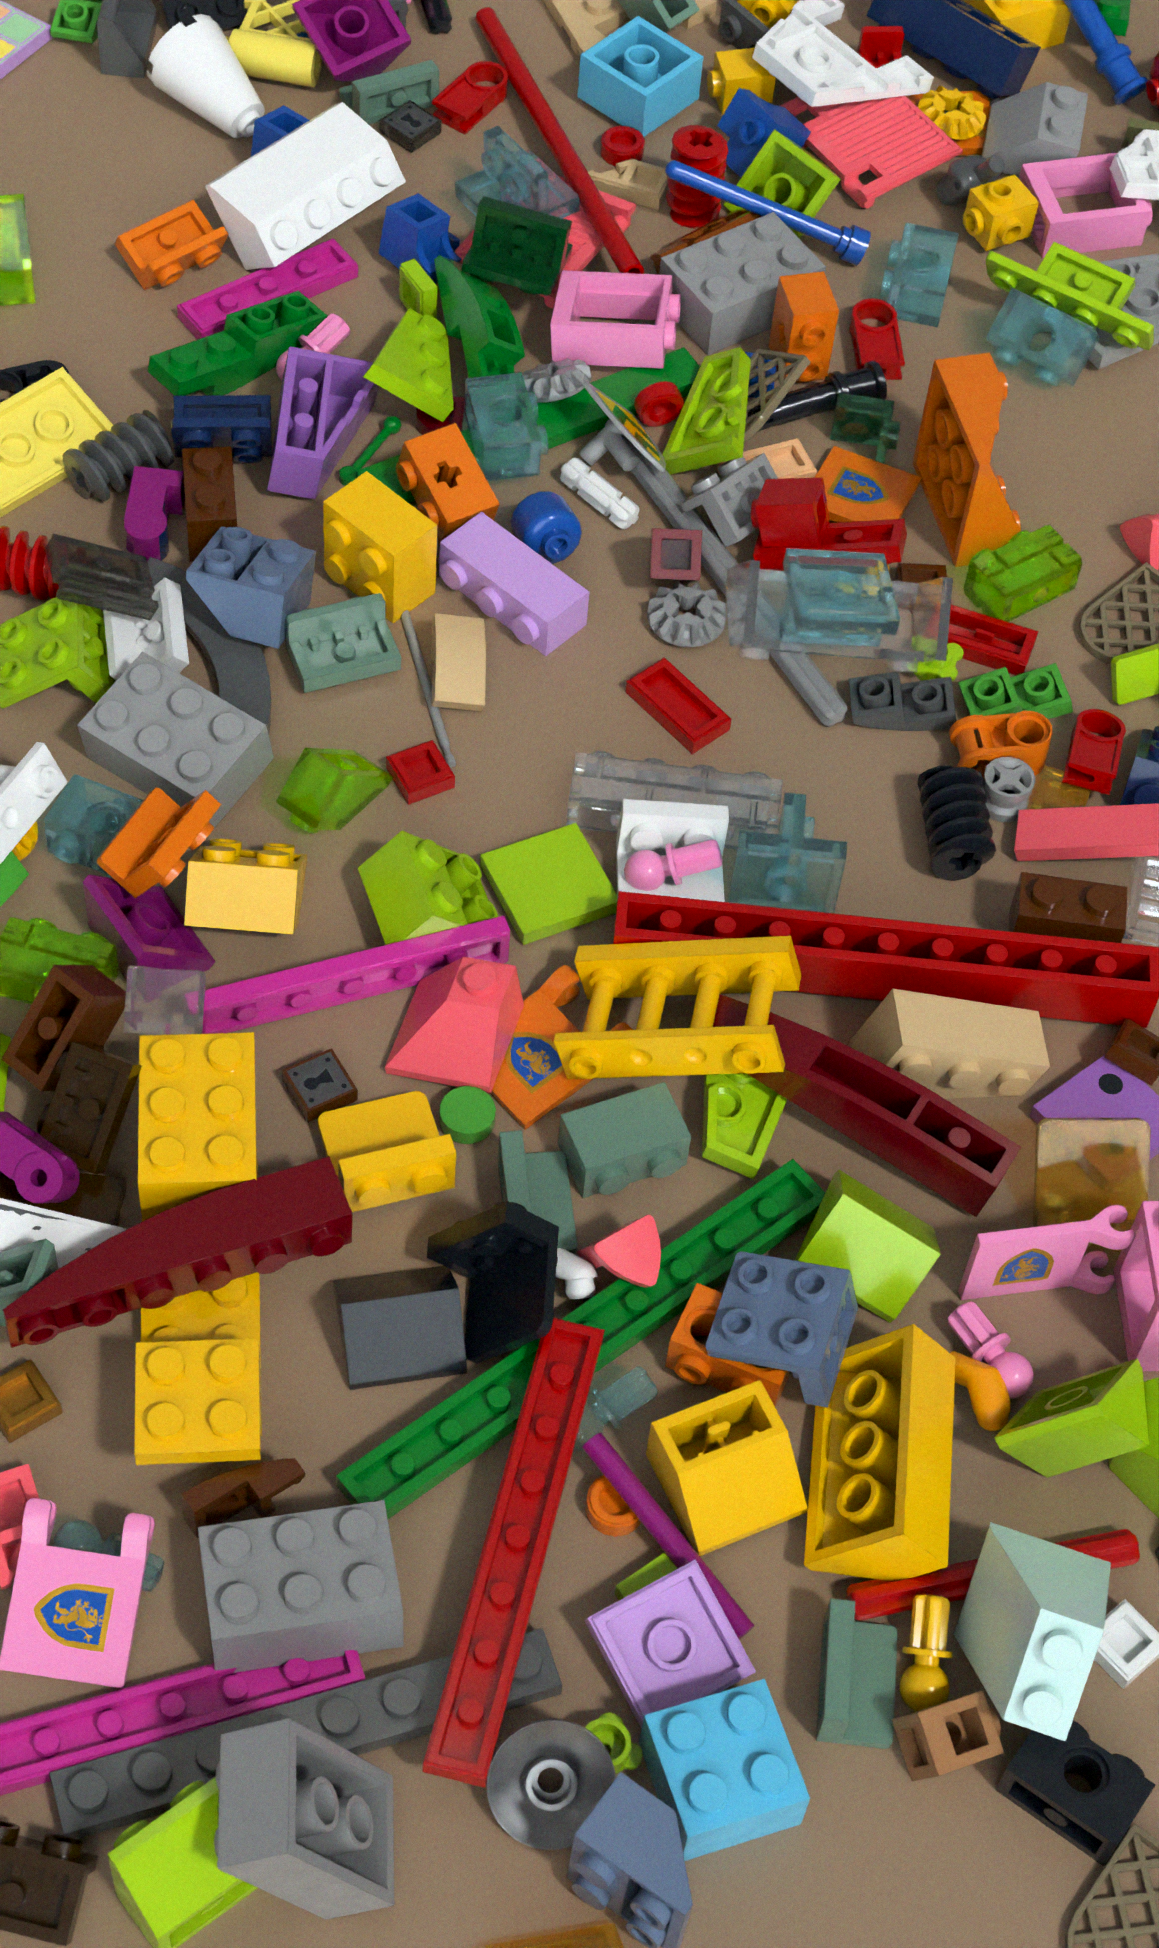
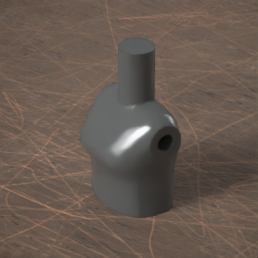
(966, 174)

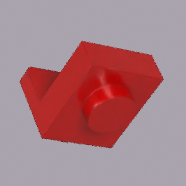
(881, 44)

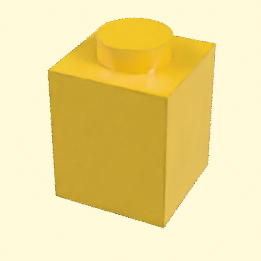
(738, 70)

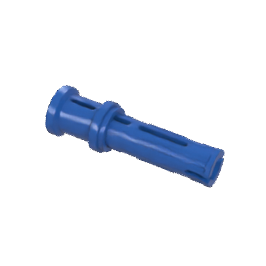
(1111, 56)

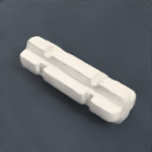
(599, 493)

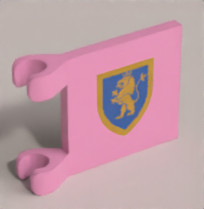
(1044, 1257)
(74, 1608)

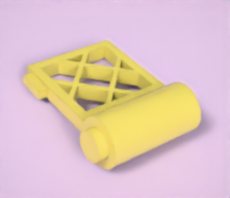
(276, 52)

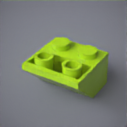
(423, 888)
(170, 1871)

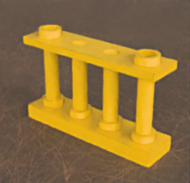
(679, 969)

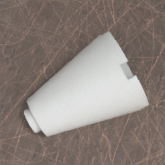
(205, 76)

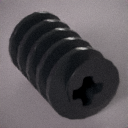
(956, 821)

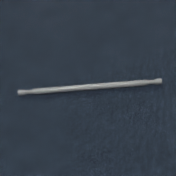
(427, 687)

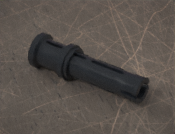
(823, 395)

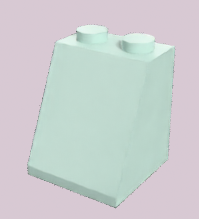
(1033, 1627)

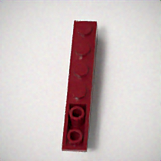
(884, 1111)
(190, 1249)

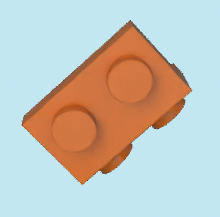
(170, 245)
(155, 839)

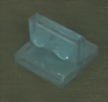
(515, 178)
(837, 598)
(788, 866)

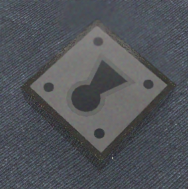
(410, 126)

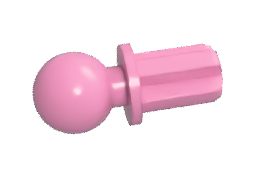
(322, 339)
(648, 870)
(989, 1347)

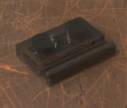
(101, 577)

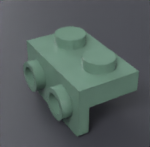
(341, 643)

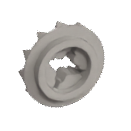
(557, 379)
(686, 629)

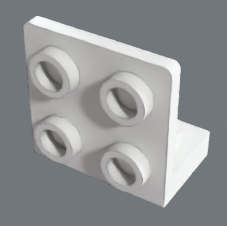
(657, 823)

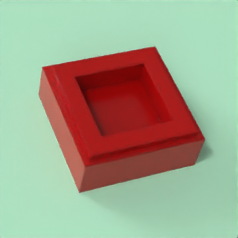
(420, 772)

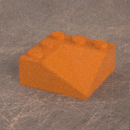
(956, 456)

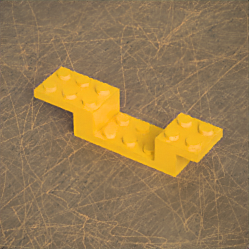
(203, 1349)

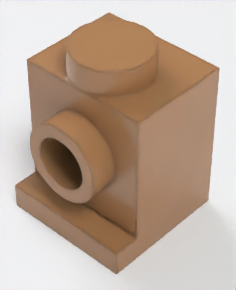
(927, 1742)

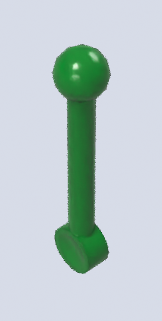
(390, 426)

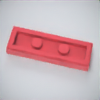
(1087, 832)

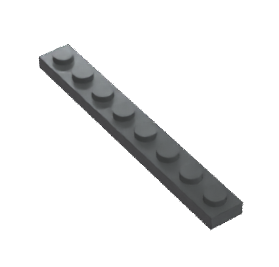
(355, 1716)

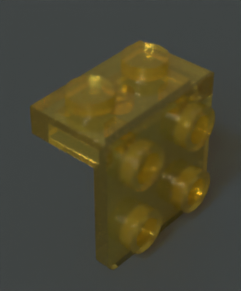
(1088, 1167)

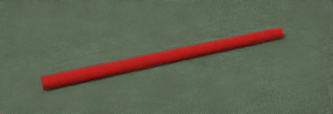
(558, 143)

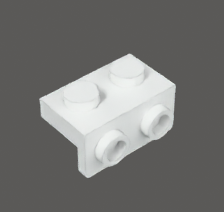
(160, 638)

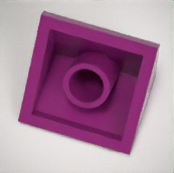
(353, 35)
(143, 928)

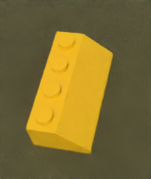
(884, 1461)

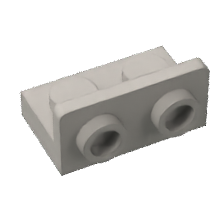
(730, 496)

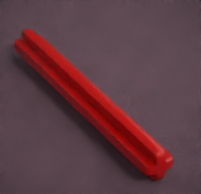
(884, 1597)

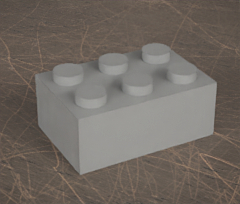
(733, 280)
(175, 737)
(301, 1586)
(305, 1820)

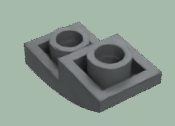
(914, 706)

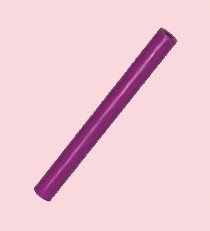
(660, 1525)

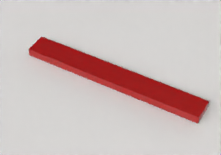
(513, 1556)

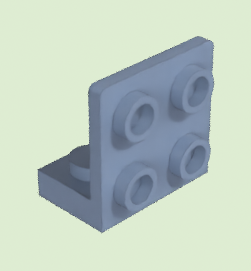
(786, 1319)

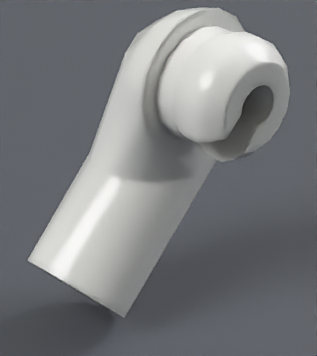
(577, 1275)

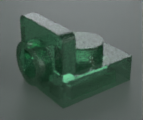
(866, 423)

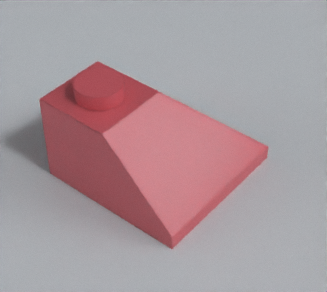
(459, 1025)

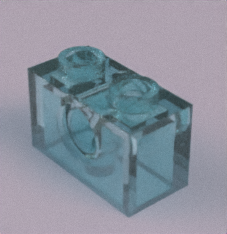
(920, 273)
(1024, 318)
(504, 426)
(86, 821)

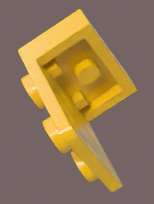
(388, 1150)

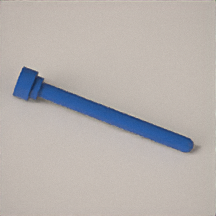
(848, 242)

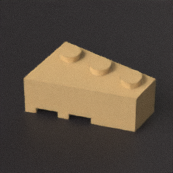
(956, 1044)

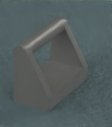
(126, 36)

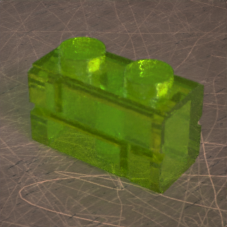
(1022, 574)
(36, 945)

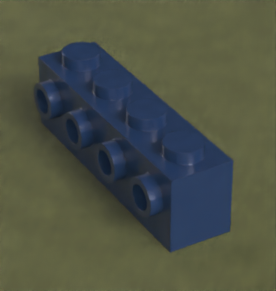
(963, 40)

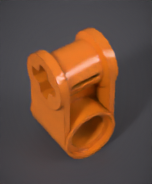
(1015, 735)

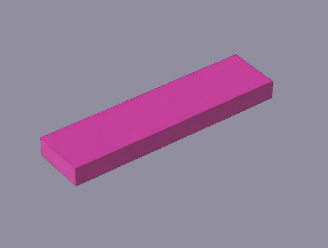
(306, 272)

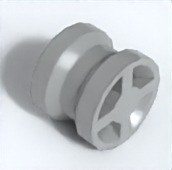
(1004, 777)

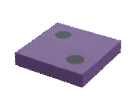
(1103, 1092)

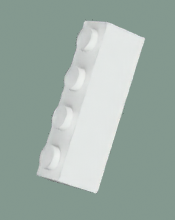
(303, 186)

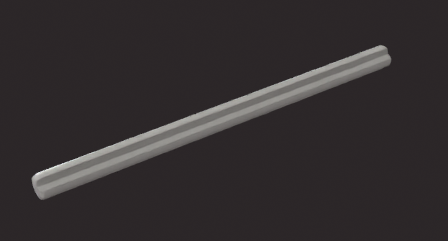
(716, 559)

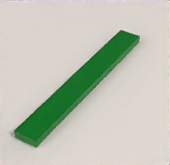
(579, 413)

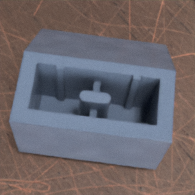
(253, 583)
(634, 1864)

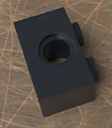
(1087, 1820)

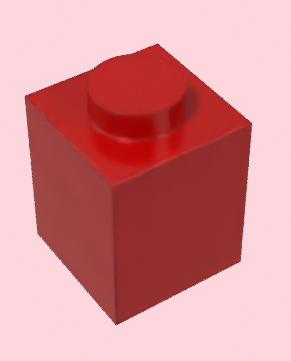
(791, 512)

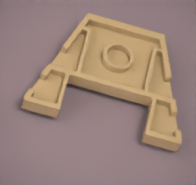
(590, 19)

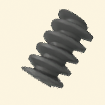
(116, 454)

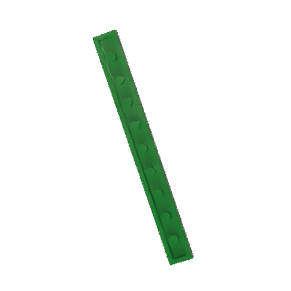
(491, 1403)

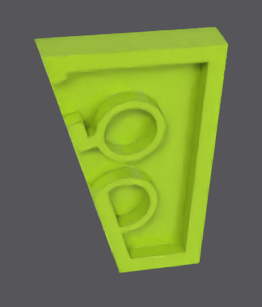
(416, 364)
(713, 415)
(738, 1121)

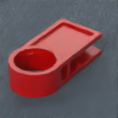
(467, 103)
(877, 343)
(1092, 758)

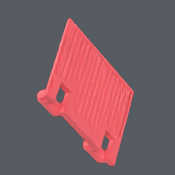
(878, 136)

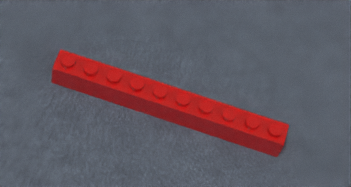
(875, 955)

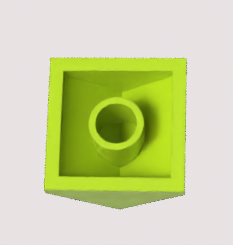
(874, 1240)
(1080, 1421)

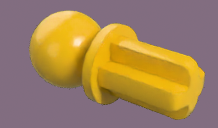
(924, 1681)

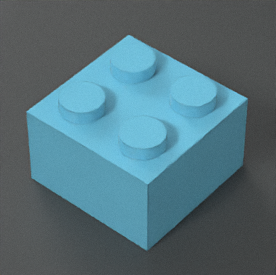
(640, 76)
(724, 1768)

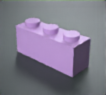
(513, 584)

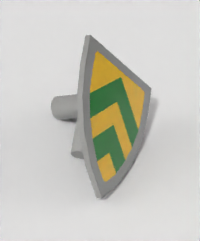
(610, 437)

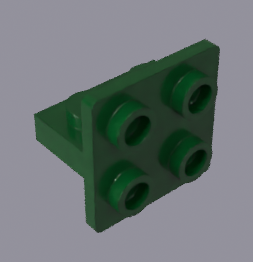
(518, 246)

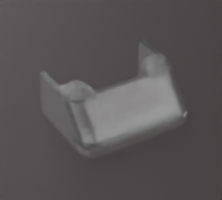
(758, 599)

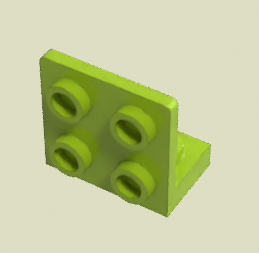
(54, 645)

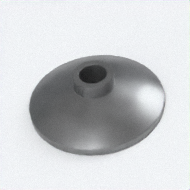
(543, 1814)

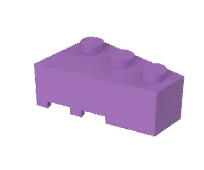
(317, 418)

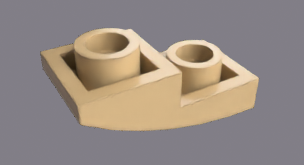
(458, 662)

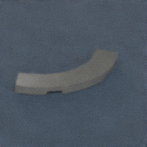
(234, 661)

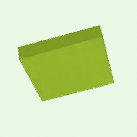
(549, 883)

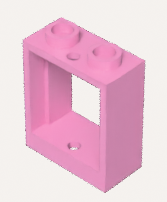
(1088, 229)
(614, 297)
(1138, 1288)

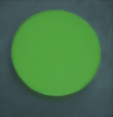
(467, 1114)

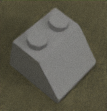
(1035, 126)

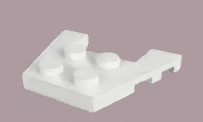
(824, 67)

